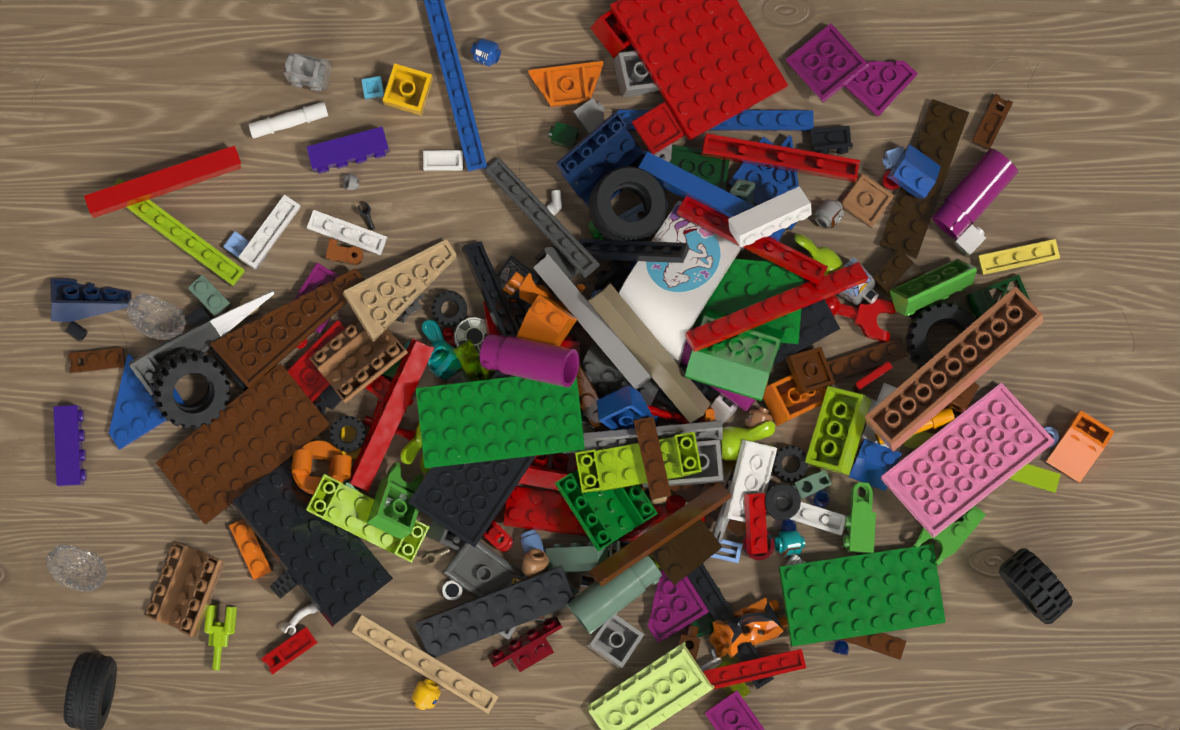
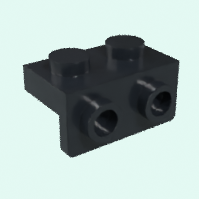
(831, 140)

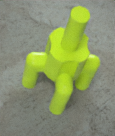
(219, 631)

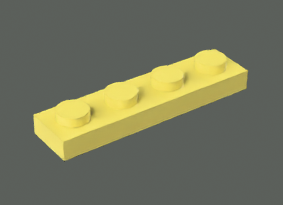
(1018, 257)

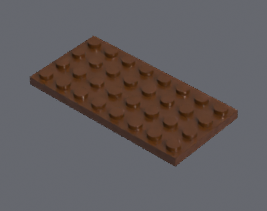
(243, 443)

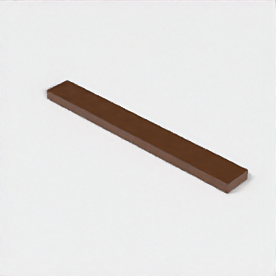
(660, 534)

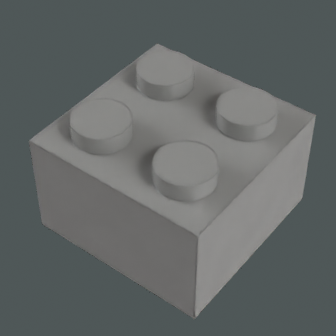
(615, 641)

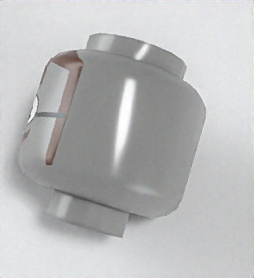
(829, 214)

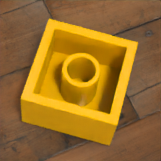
(407, 89)

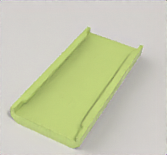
(652, 693)

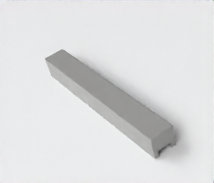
(592, 322)

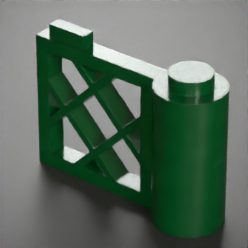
(982, 301)

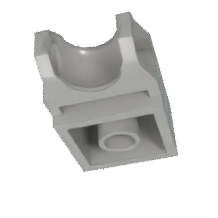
(307, 71)

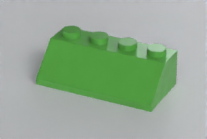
(932, 286)

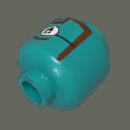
(789, 543)

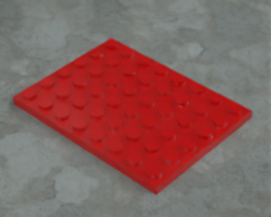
(700, 58)

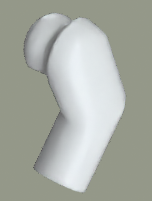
(556, 204)

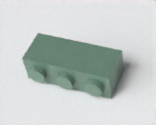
(575, 557)

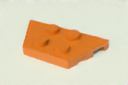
(567, 83)

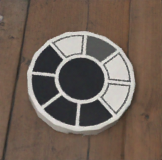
(471, 329)

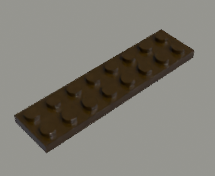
(912, 215)

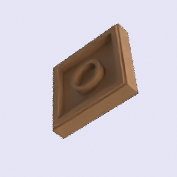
(867, 200)

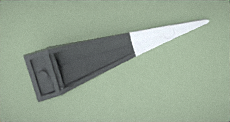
(195, 339)

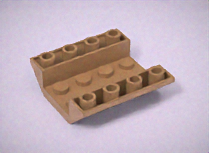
(355, 361)
(185, 588)

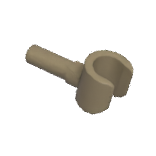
(433, 557)

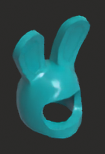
(443, 360)

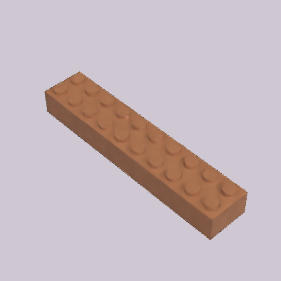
(954, 368)

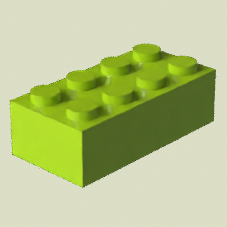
(838, 430)

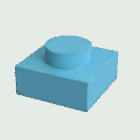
(373, 87)

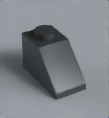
(444, 536)

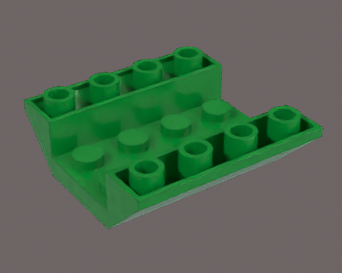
(739, 362)
(606, 513)

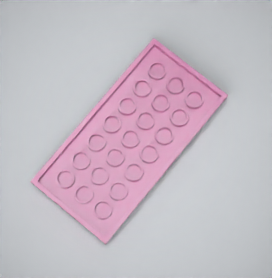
(967, 460)

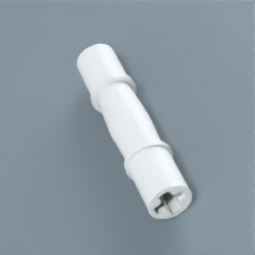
(288, 119)

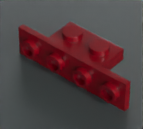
(529, 647)

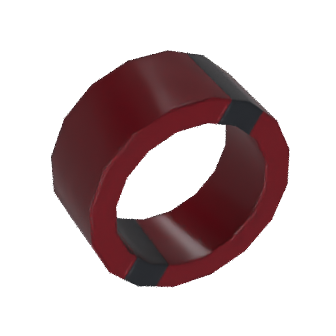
(772, 546)

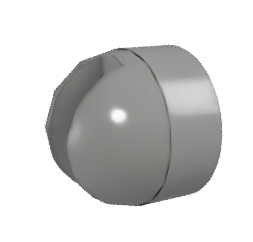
(350, 182)

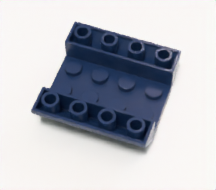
(599, 153)

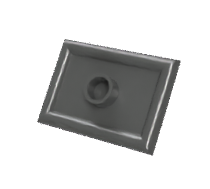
(480, 569)

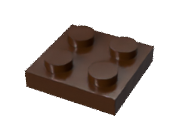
(810, 370)

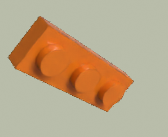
(250, 549)

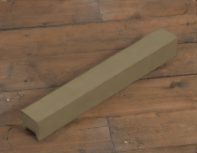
(649, 353)

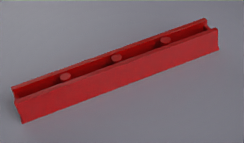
(780, 157)
(163, 181)
(390, 414)

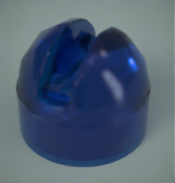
(821, 499)
(788, 525)
(841, 647)

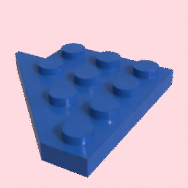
(768, 181)
(135, 409)

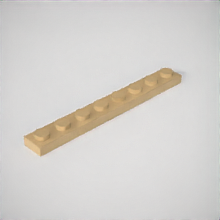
(425, 664)

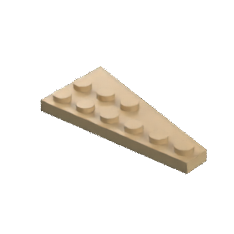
(387, 294)

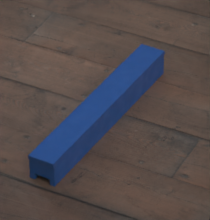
(686, 184)

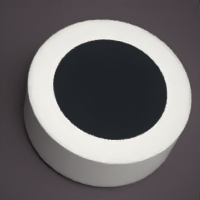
(452, 590)

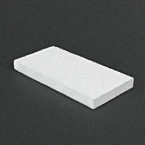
(750, 476)

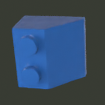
(915, 172)
(622, 408)
(873, 462)

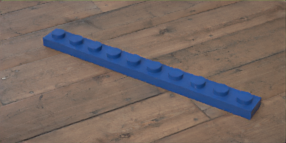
(455, 84)
(748, 120)

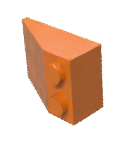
(546, 322)
(786, 402)

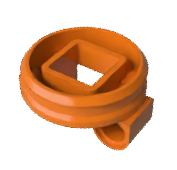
(302, 464)

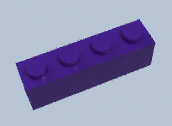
(348, 150)
(68, 446)

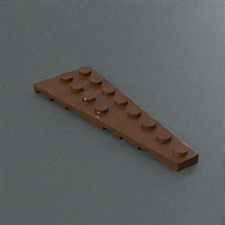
(268, 340)

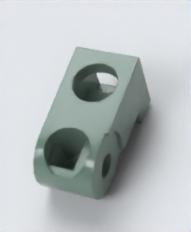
(744, 190)
(812, 484)

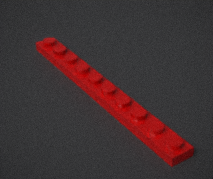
(775, 307)

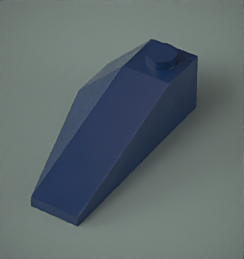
(78, 301)

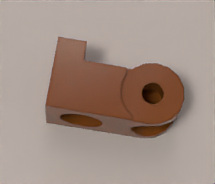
(345, 255)

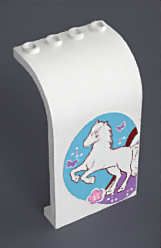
(673, 294)

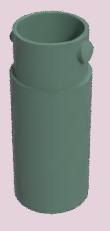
(599, 603)

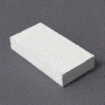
(443, 160)

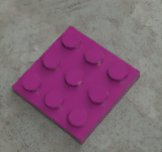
(827, 63)

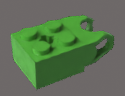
(391, 506)
(860, 521)
(954, 535)

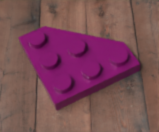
(881, 84)
(674, 607)

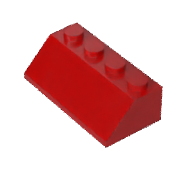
(549, 469)

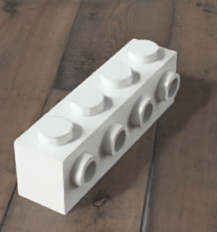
(770, 217)

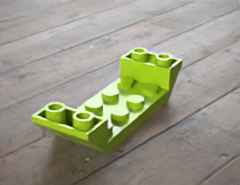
(624, 464)
(351, 512)

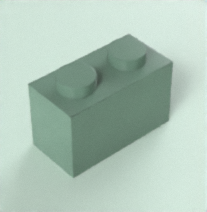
(210, 296)

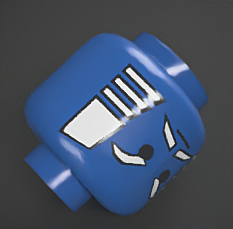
(486, 52)

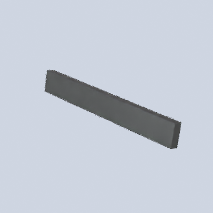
(542, 217)

